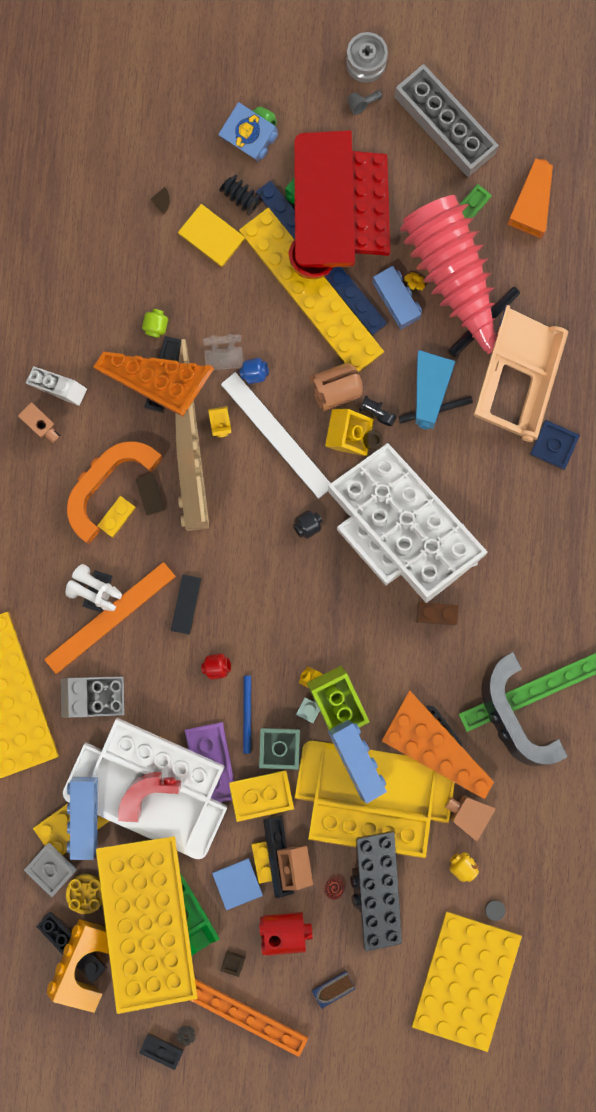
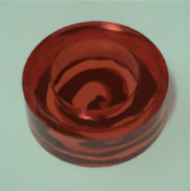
(334, 889)

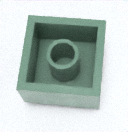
(279, 748)

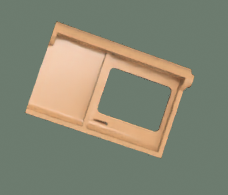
(533, 351)

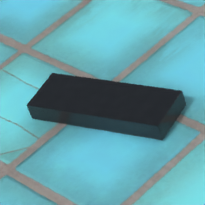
(186, 604)

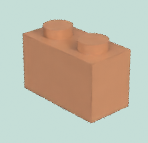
(295, 868)

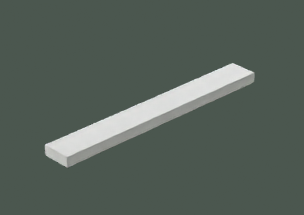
(276, 435)

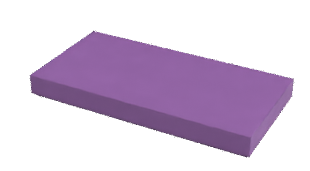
(212, 743)

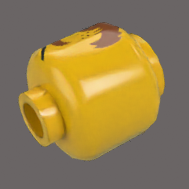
(463, 867)

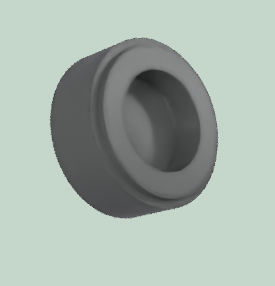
(495, 910)

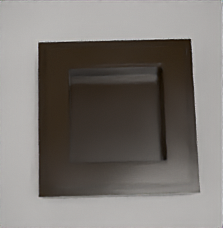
(232, 963)

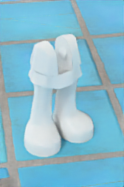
(82, 574)

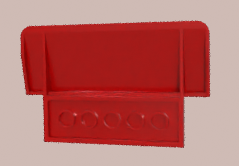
(338, 200)

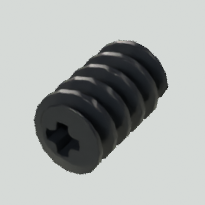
(240, 194)

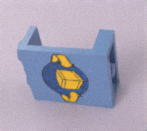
(249, 132)

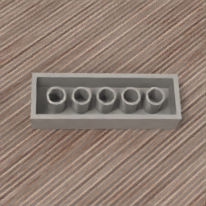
(445, 120)

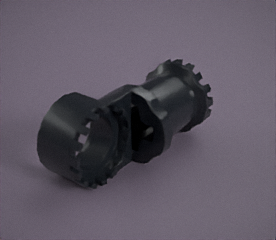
(375, 408)

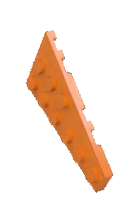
(160, 380)
(428, 742)

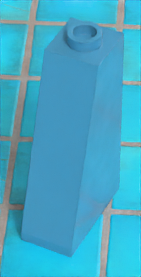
(431, 385)

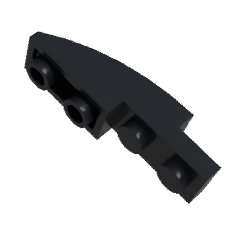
(59, 935)

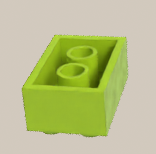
(337, 699)

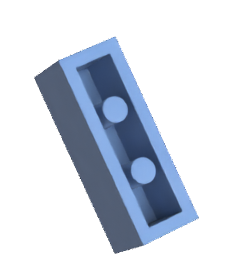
(397, 297)

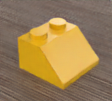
(347, 431)

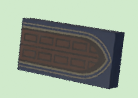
(333, 989)

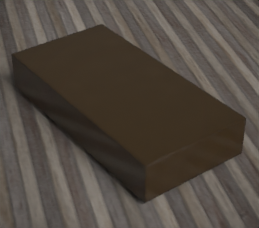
(150, 494)

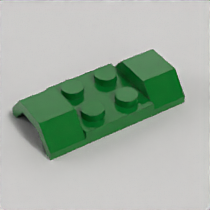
(199, 926)

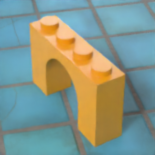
(64, 988)

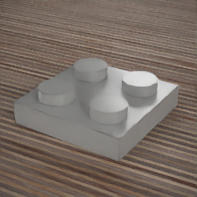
(50, 869)

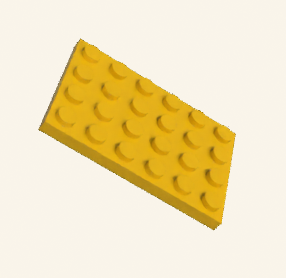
(466, 981)

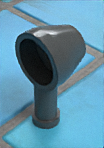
(358, 103)

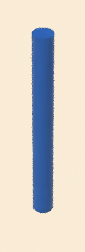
(247, 715)

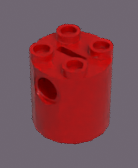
(284, 933)

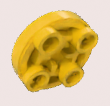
(84, 894)

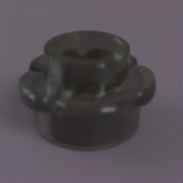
(191, 1035)

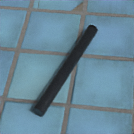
(444, 407)

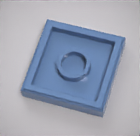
(237, 884)

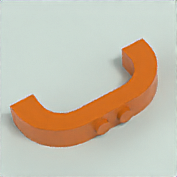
(96, 475)

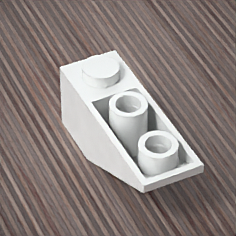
(56, 385)

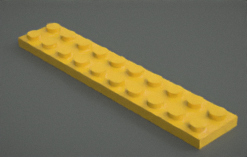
(314, 297)

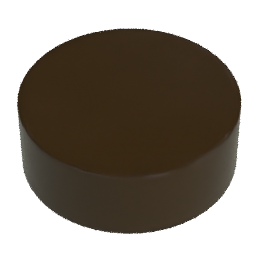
(372, 439)

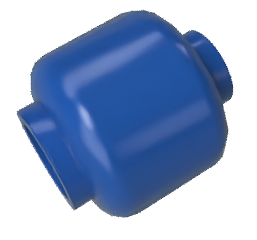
(254, 370)

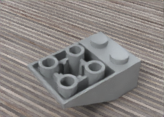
(92, 697)

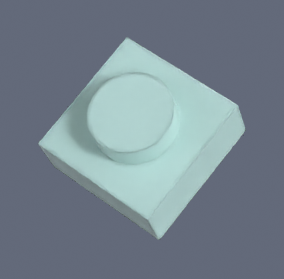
(308, 710)

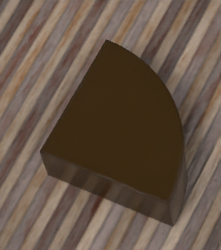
(161, 200)

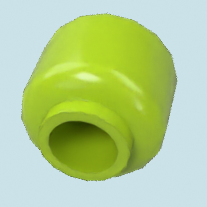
(155, 323)

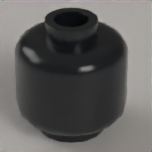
(307, 524)

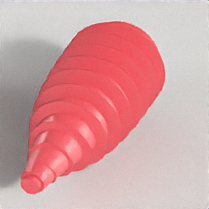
(453, 264)

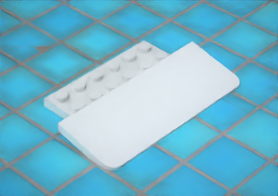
(135, 752)

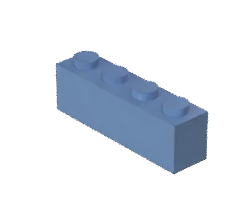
(357, 761)
(83, 818)

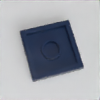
(554, 445)

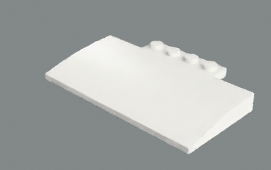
(403, 525)

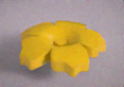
(414, 280)

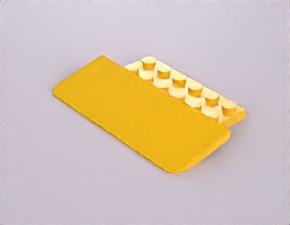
(340, 816)

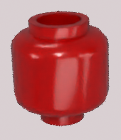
(216, 666)

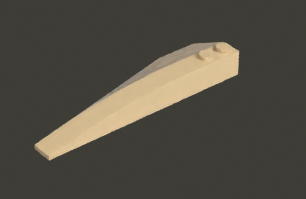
(190, 465)

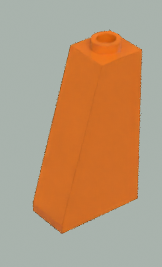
(533, 202)

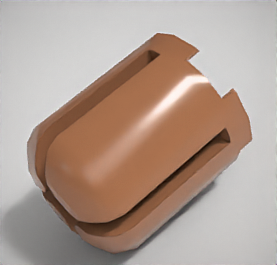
(337, 386)

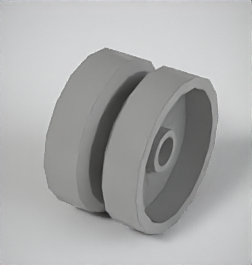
(366, 57)

